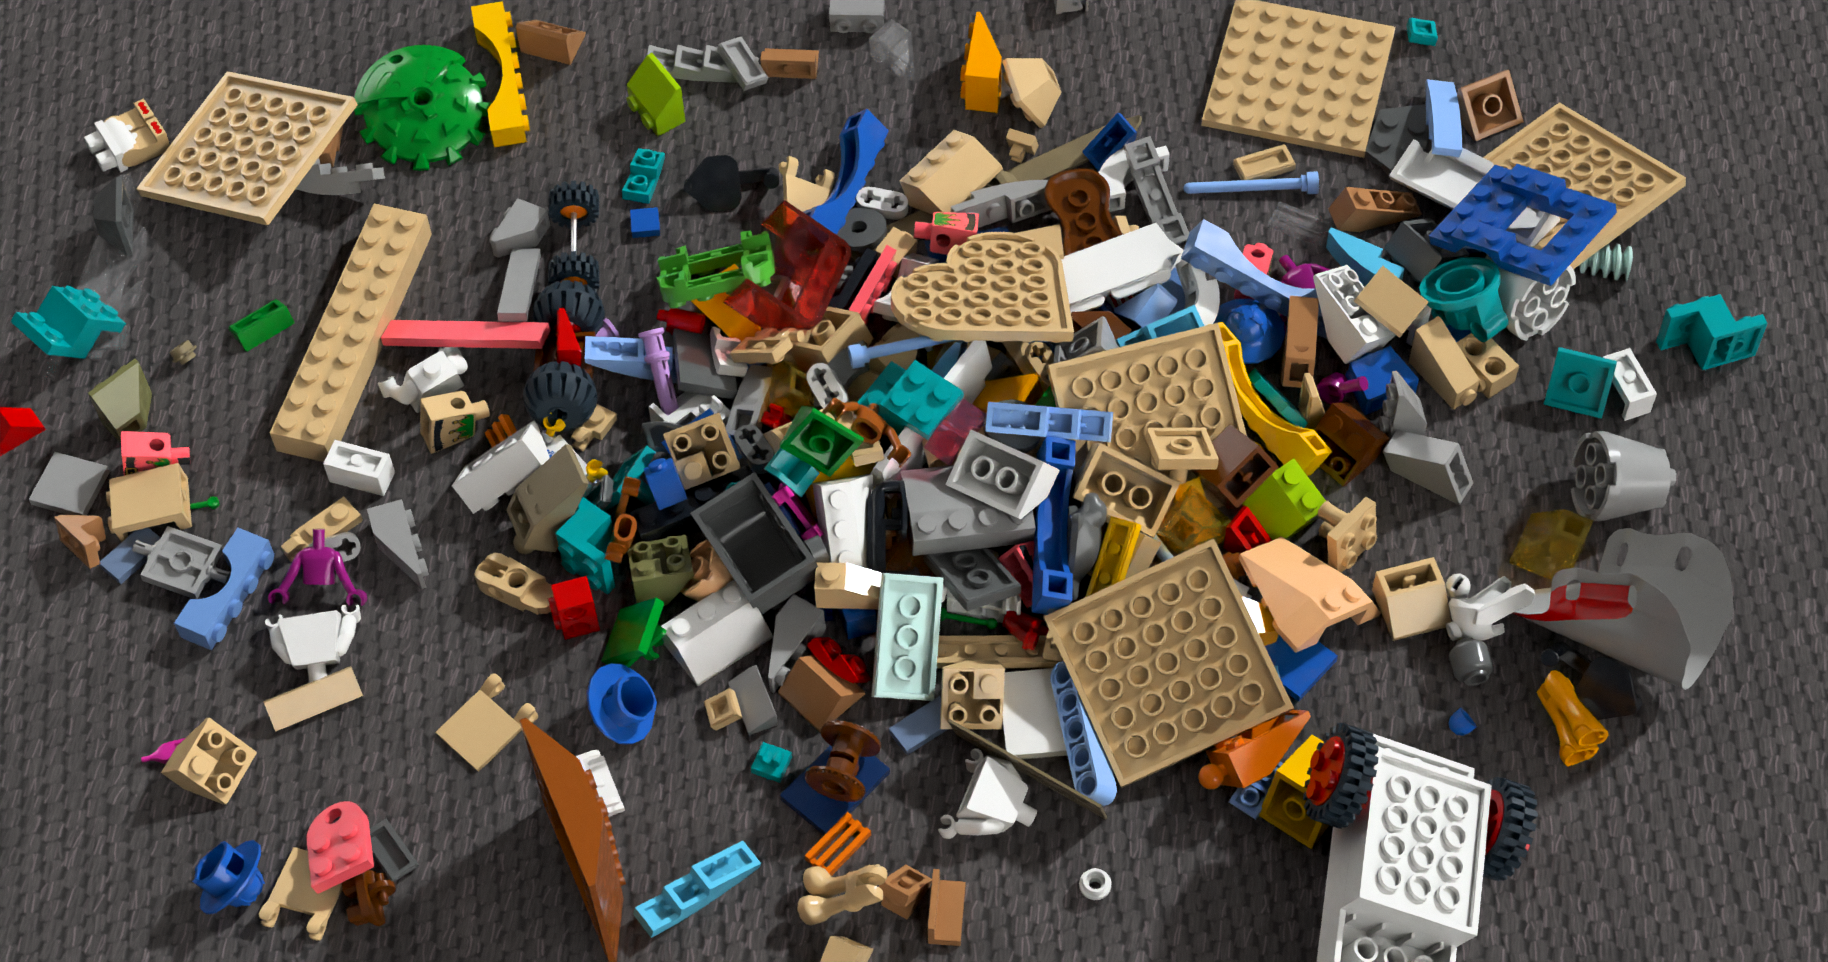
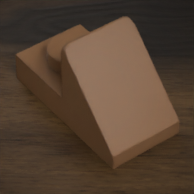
(82, 536)
(904, 890)

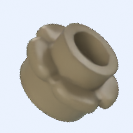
(183, 352)

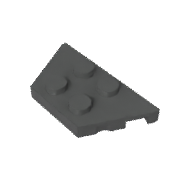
(1394, 133)

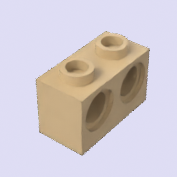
(1489, 360)

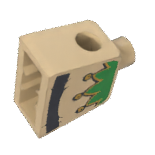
(449, 419)

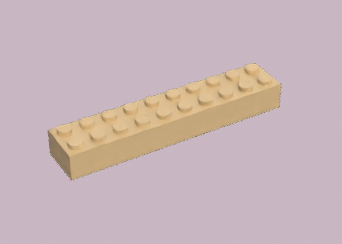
(351, 333)

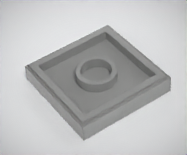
(69, 485)

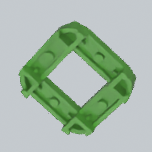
(752, 254)

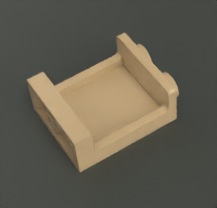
(149, 500)

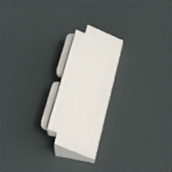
(1452, 178)
(1118, 267)
(968, 376)

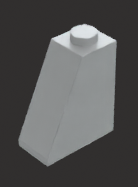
(1430, 463)

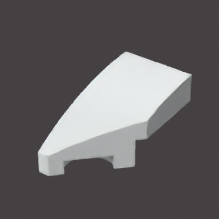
(722, 359)

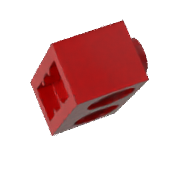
(573, 608)

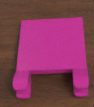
(785, 494)

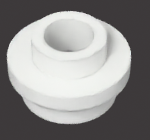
(1095, 875)

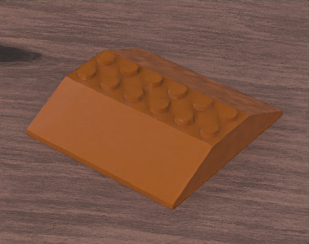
(582, 832)

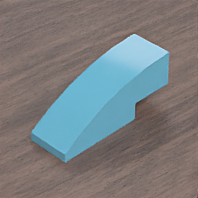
(1359, 256)
(1175, 323)

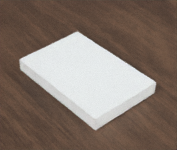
(1031, 715)

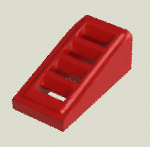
(567, 344)

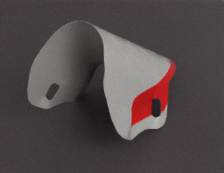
(1646, 608)

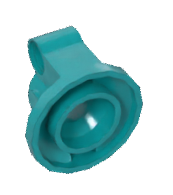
(1466, 296)

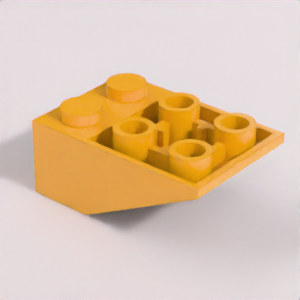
(982, 70)

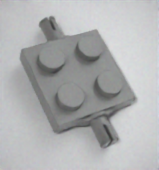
(181, 562)

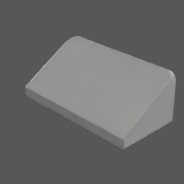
(753, 701)

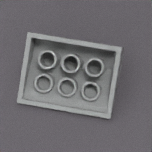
(952, 521)

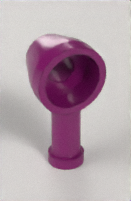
(1337, 386)

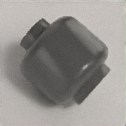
(1471, 661)

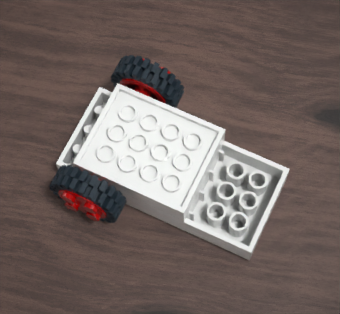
(1408, 846)

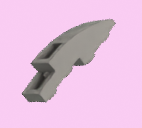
(337, 181)
(1007, 200)
(750, 401)

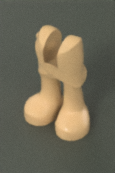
(859, 890)

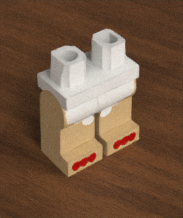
(128, 138)

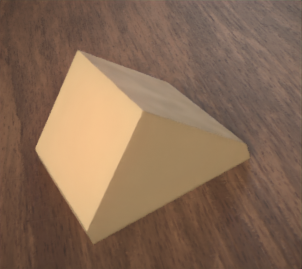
(1391, 301)

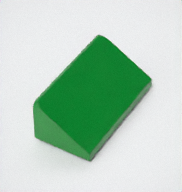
(261, 324)

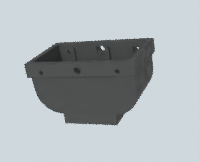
(756, 543)

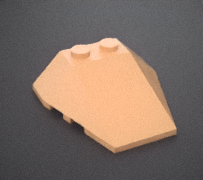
(1303, 592)

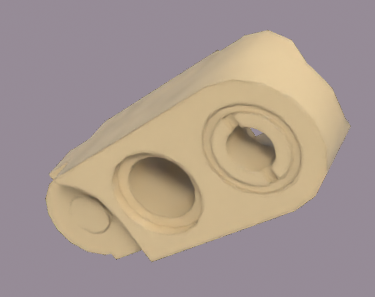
(532, 594)

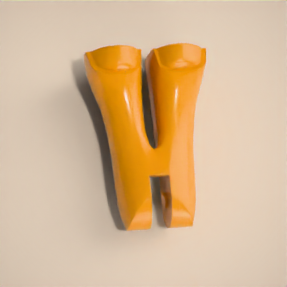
(1575, 725)

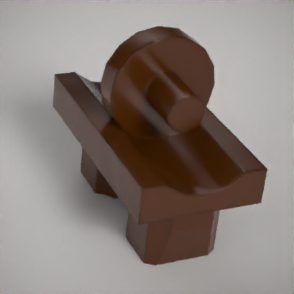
(372, 896)

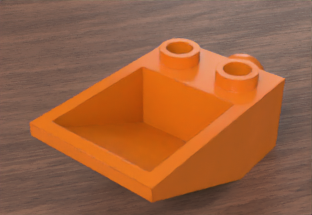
(1253, 753)

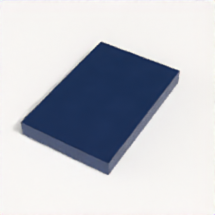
(821, 810)

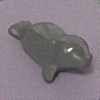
(1084, 537)

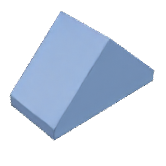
(1146, 307)

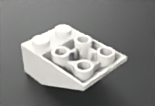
(1347, 325)

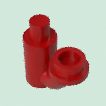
(682, 320)
(1025, 628)

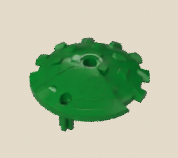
(428, 131)

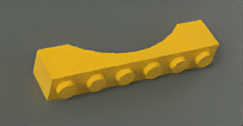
(505, 112)
(1280, 436)

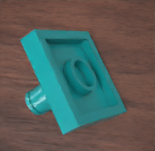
(1580, 382)
(633, 468)

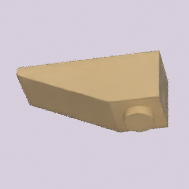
(846, 586)

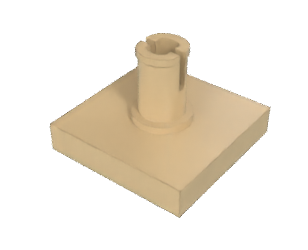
(1181, 450)

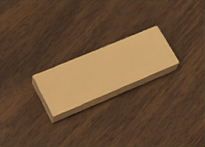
(313, 698)

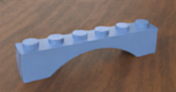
(1216, 254)

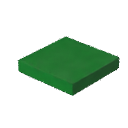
(633, 631)

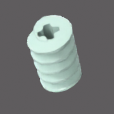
(1610, 261)

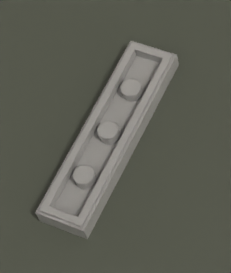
(519, 285)

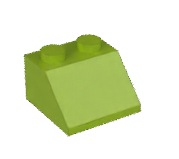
(656, 96)
(1285, 501)

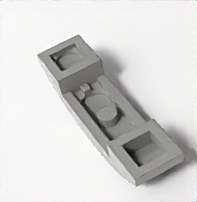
(1153, 190)

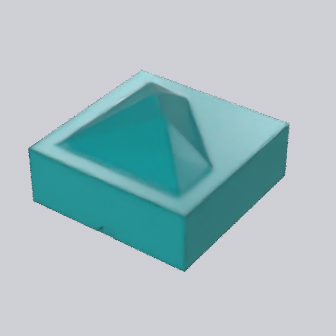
(1422, 31)

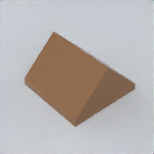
(549, 40)
(1489, 105)
(818, 692)

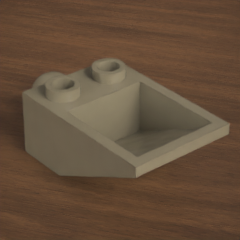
(546, 501)

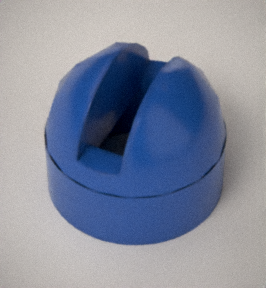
(1461, 722)

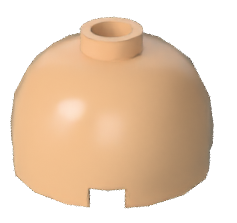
(708, 572)

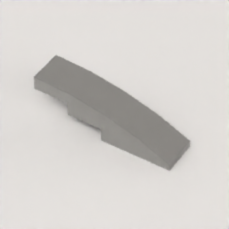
(694, 64)

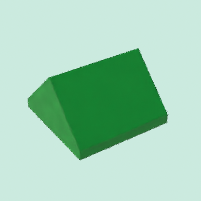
(820, 440)

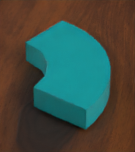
(1277, 399)

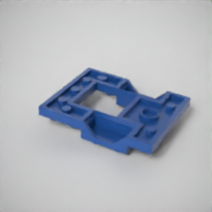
(1496, 203)

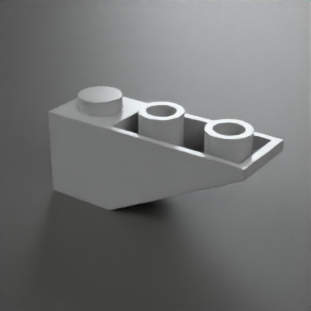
(1401, 409)
(394, 538)
(794, 629)

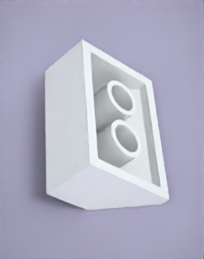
(501, 468)
(1001, 475)
(843, 517)
(715, 633)

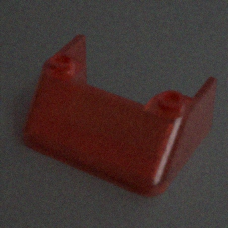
(818, 262)

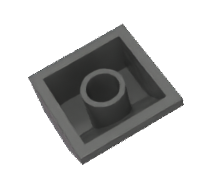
(1412, 248)

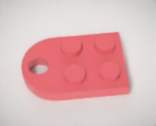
(339, 848)

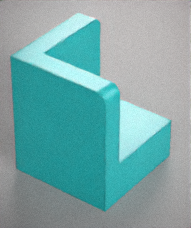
(791, 471)

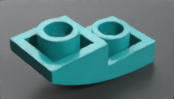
(643, 175)

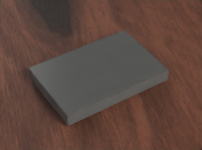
(696, 366)
(973, 576)

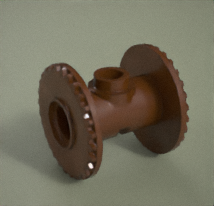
(838, 776)

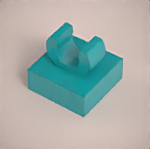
(771, 762)

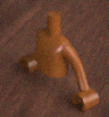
(869, 426)
(625, 524)

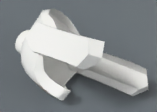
(1475, 615)

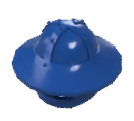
(1255, 326)
(621, 703)
(229, 876)

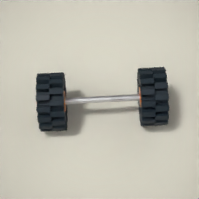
(574, 206)

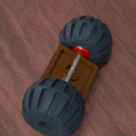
(562, 387)

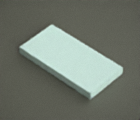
(907, 637)

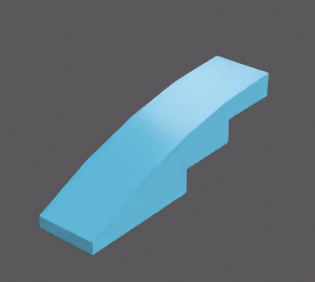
(697, 889)

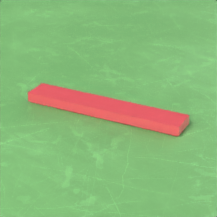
(466, 334)

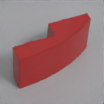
(845, 666)

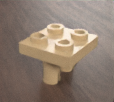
(1348, 532)

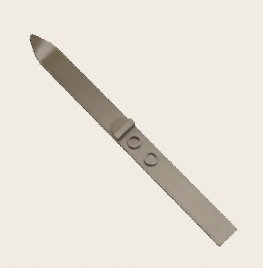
(1039, 168)

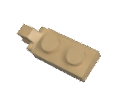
(335, 519)

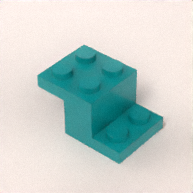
(68, 322)
(1711, 331)
(912, 398)
(584, 545)

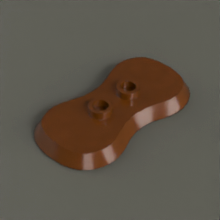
(1082, 205)

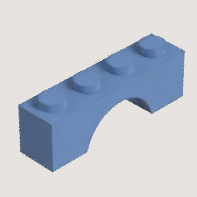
(207, 619)

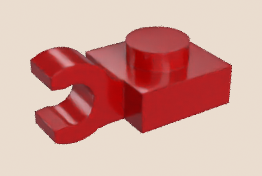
(776, 417)

